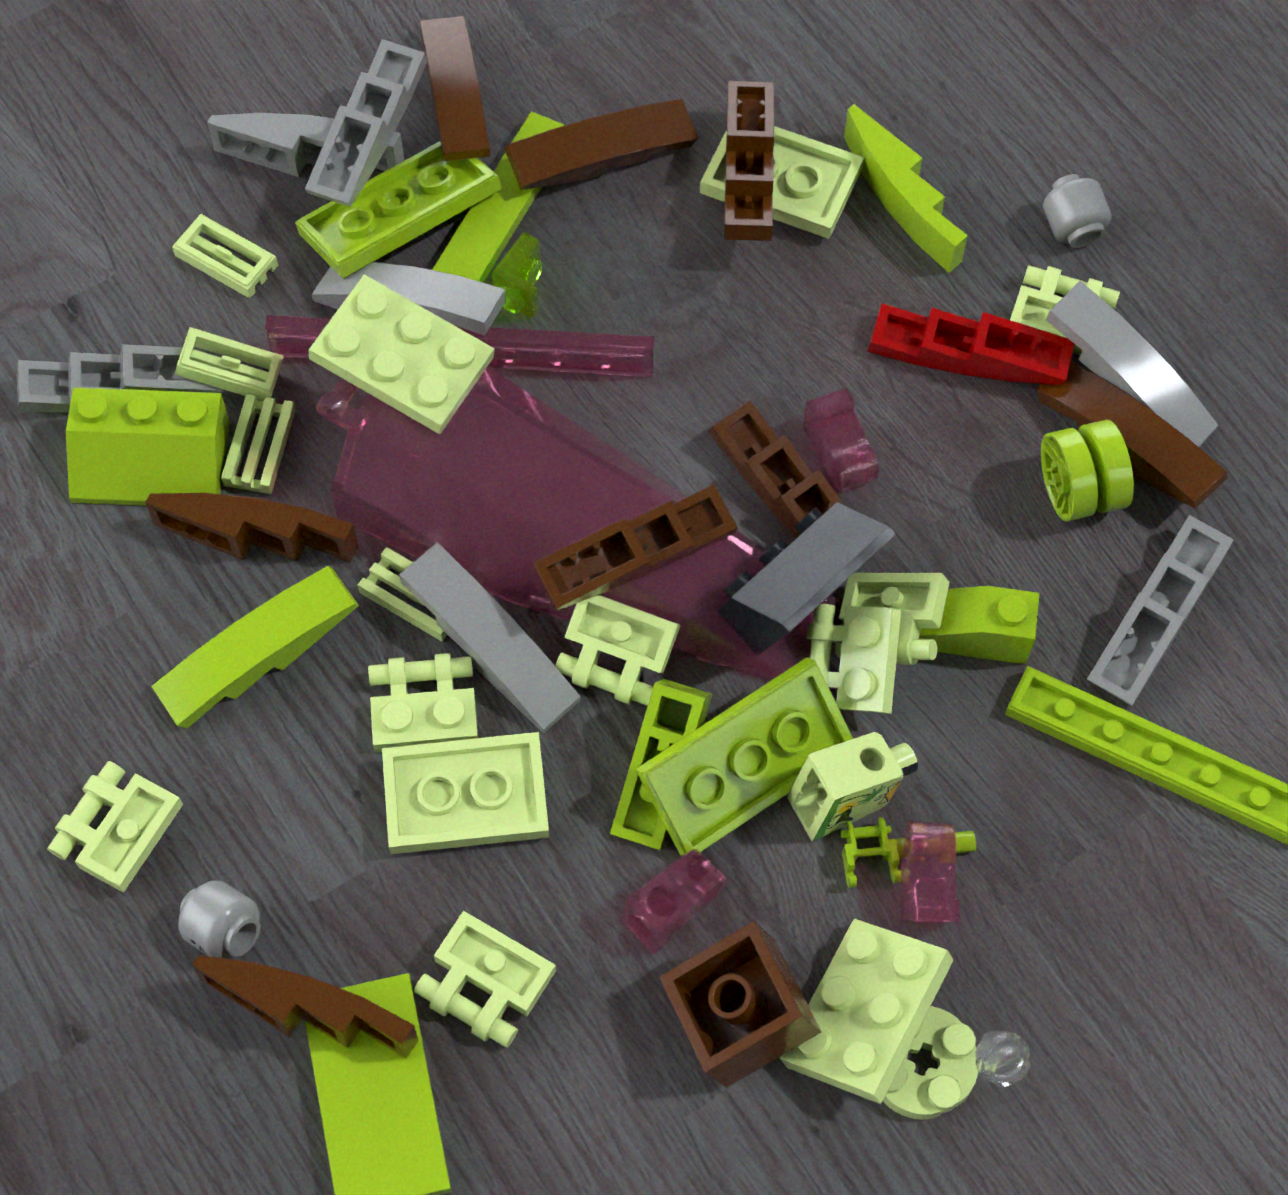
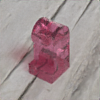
(840, 440)
(929, 873)
(672, 899)

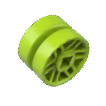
(1087, 470)

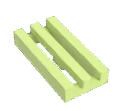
(243, 285)
(227, 371)
(237, 449)
(380, 572)

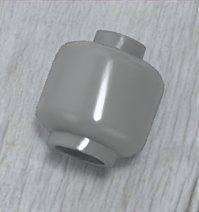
(1077, 211)
(219, 920)

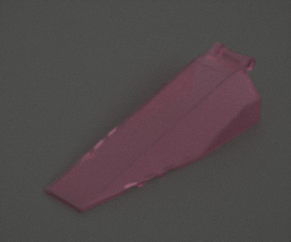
(521, 483)

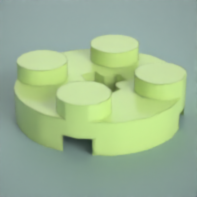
(941, 1088)

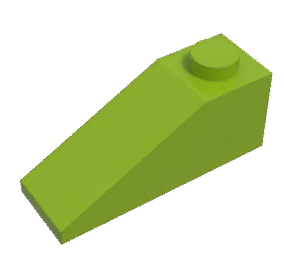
(987, 623)
(670, 716)

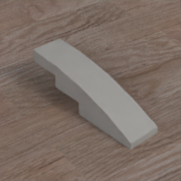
(366, 124)
(283, 140)
(448, 296)
(1129, 361)
(49, 385)
(1160, 610)
(490, 638)

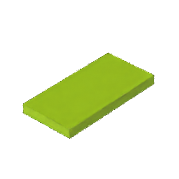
(396, 208)
(743, 757)
(379, 1106)

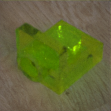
(518, 274)

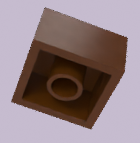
(739, 1004)

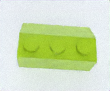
(144, 444)

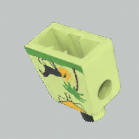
(848, 782)

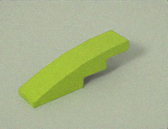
(894, 177)
(254, 645)

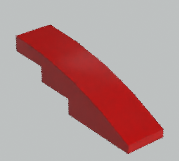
(969, 347)

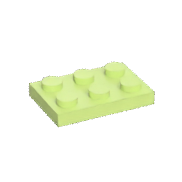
(808, 182)
(401, 354)
(464, 793)
(869, 1009)

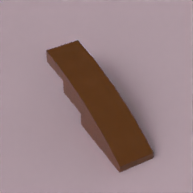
(454, 89)
(600, 143)
(749, 161)
(1155, 448)
(772, 467)
(236, 522)
(634, 547)
(289, 997)

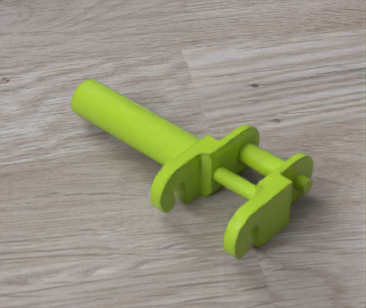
(890, 849)

